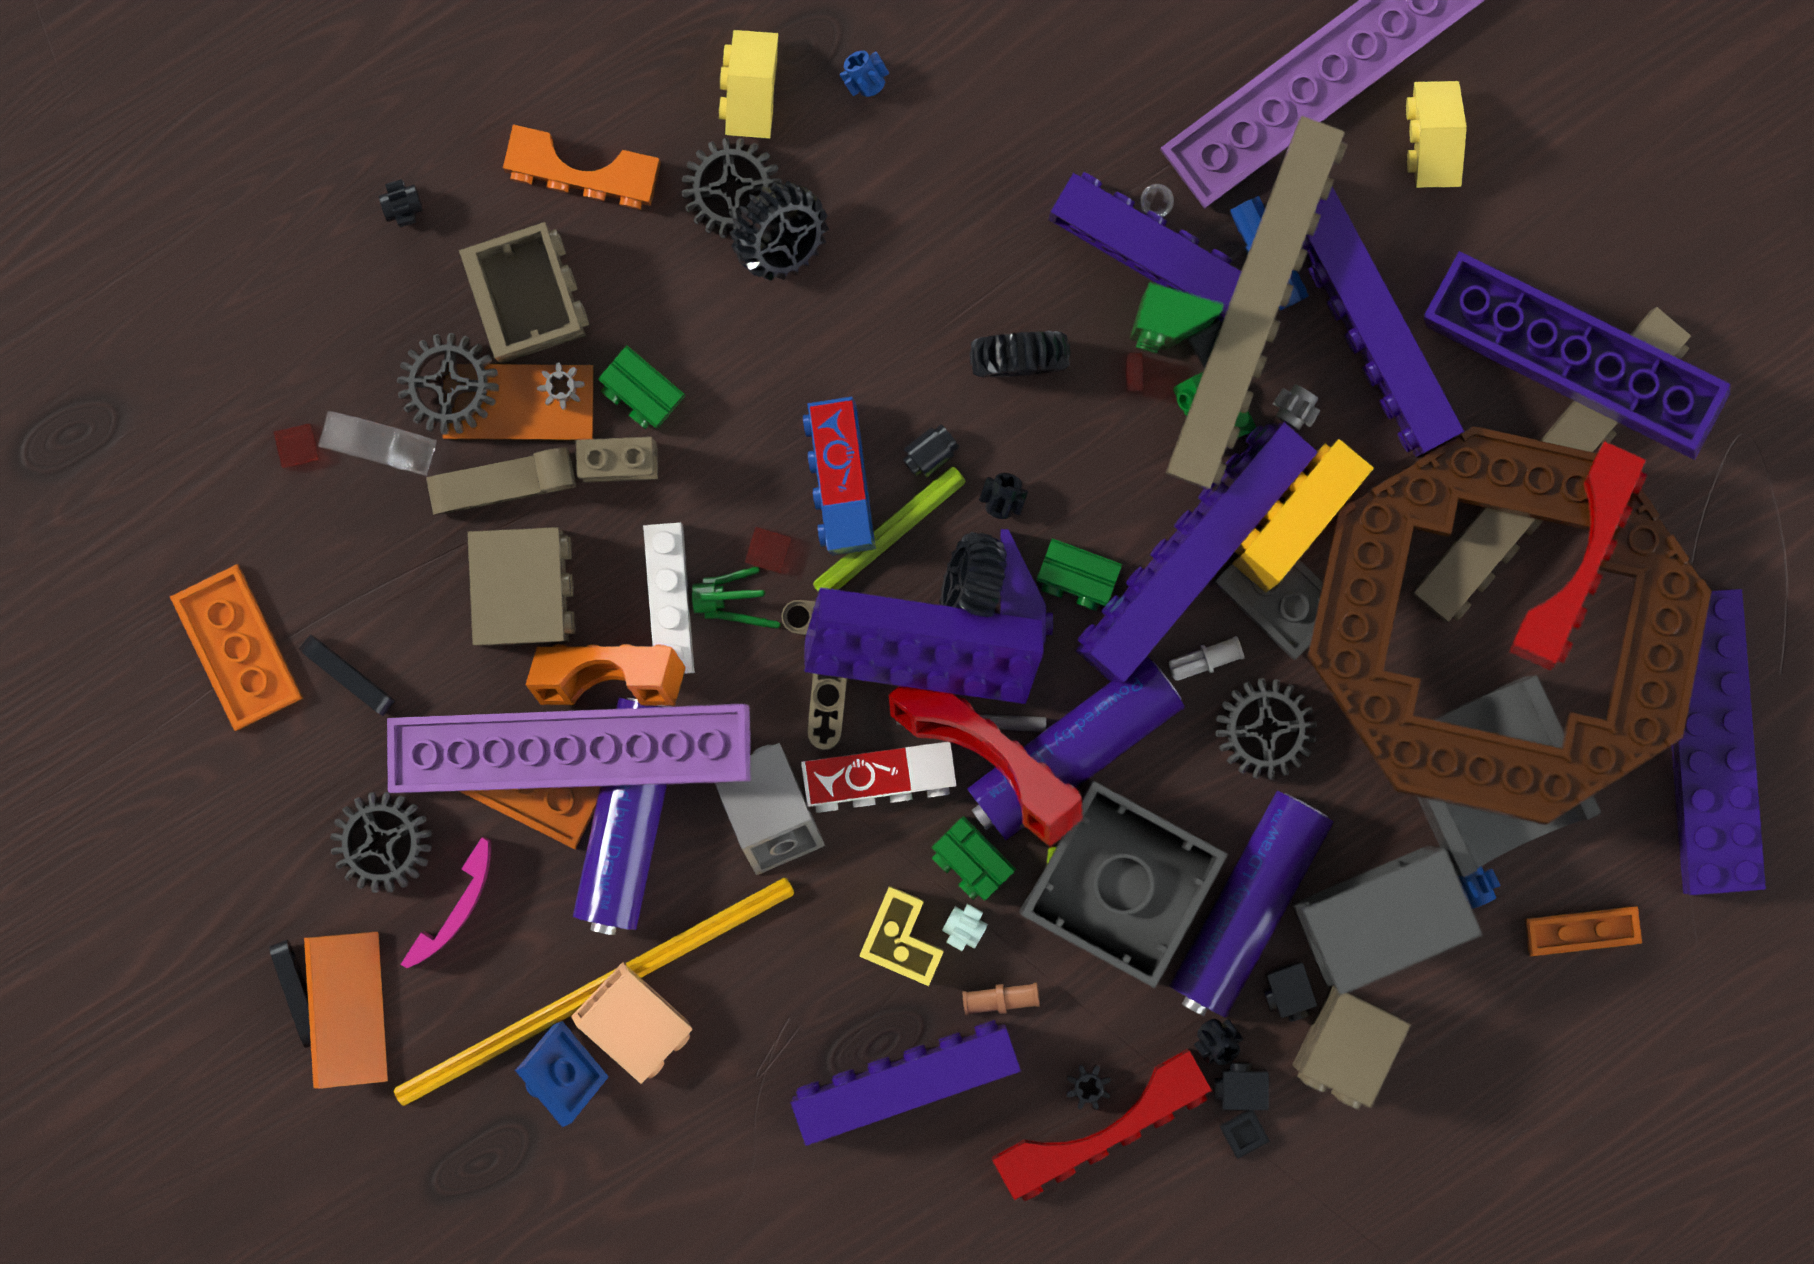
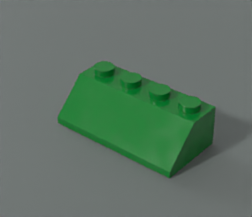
(1170, 317)

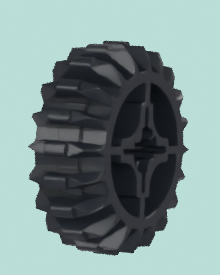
(772, 237)
(1020, 354)
(975, 575)

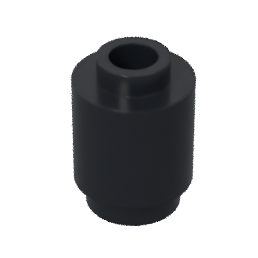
(930, 451)

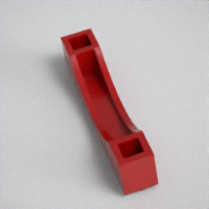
(1608, 489)
(1045, 802)
(1033, 1163)

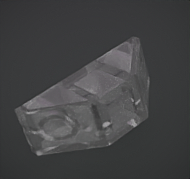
(377, 443)

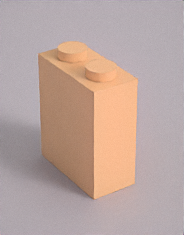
(632, 1023)

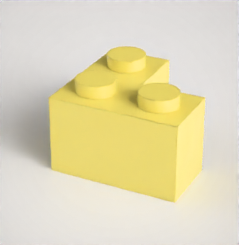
(749, 81)
(1438, 134)
(891, 943)

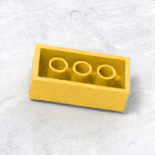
(1307, 509)

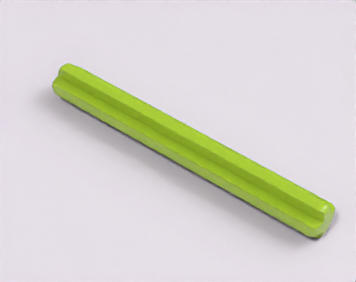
(893, 529)

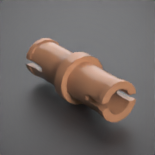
(1001, 999)

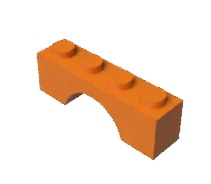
(628, 178)
(565, 672)

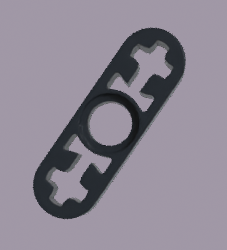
(346, 675)
(293, 987)

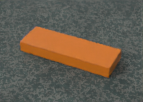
(1583, 931)

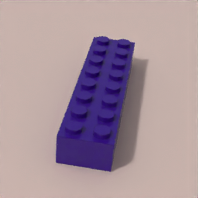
(1378, 331)
(1577, 355)
(1195, 551)
(1718, 763)

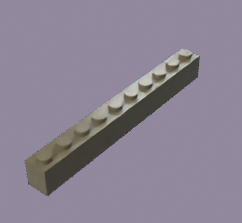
(1255, 302)
(1494, 533)

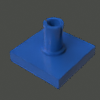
(561, 1074)

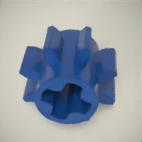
(864, 73)
(1479, 887)

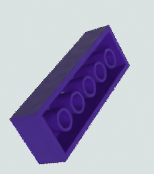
(1143, 241)
(923, 646)
(905, 1083)

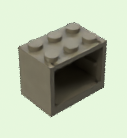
(524, 292)
(520, 586)
(1349, 1048)

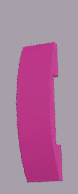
(476, 866)

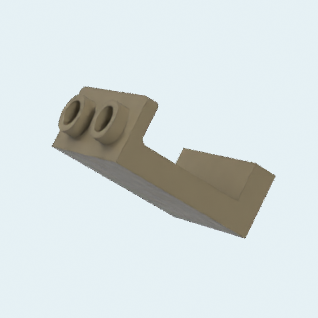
(617, 459)

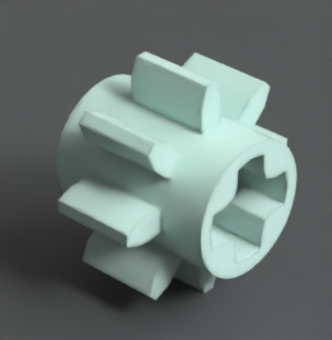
(964, 927)

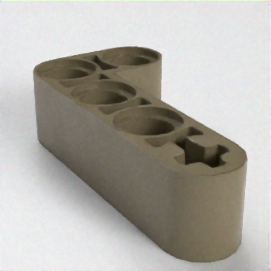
(501, 481)
(818, 681)

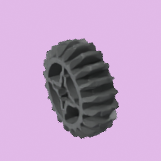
(714, 189)
(447, 401)
(1298, 726)
(390, 857)

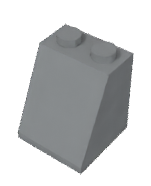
(770, 812)

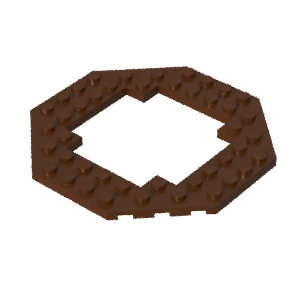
(1478, 766)

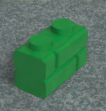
(641, 388)
(1078, 574)
(972, 859)

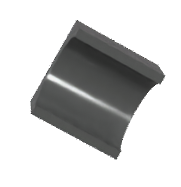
(1480, 836)
(1123, 884)
(1386, 919)

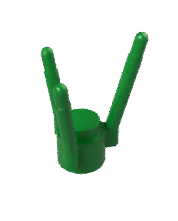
(709, 597)

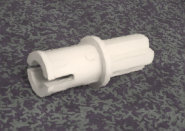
(1206, 659)

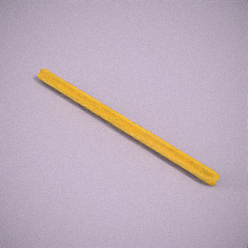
(572, 1002)

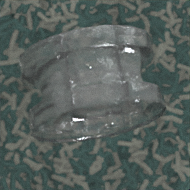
(1167, 198)

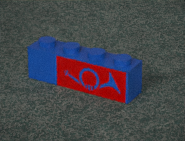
(840, 476)

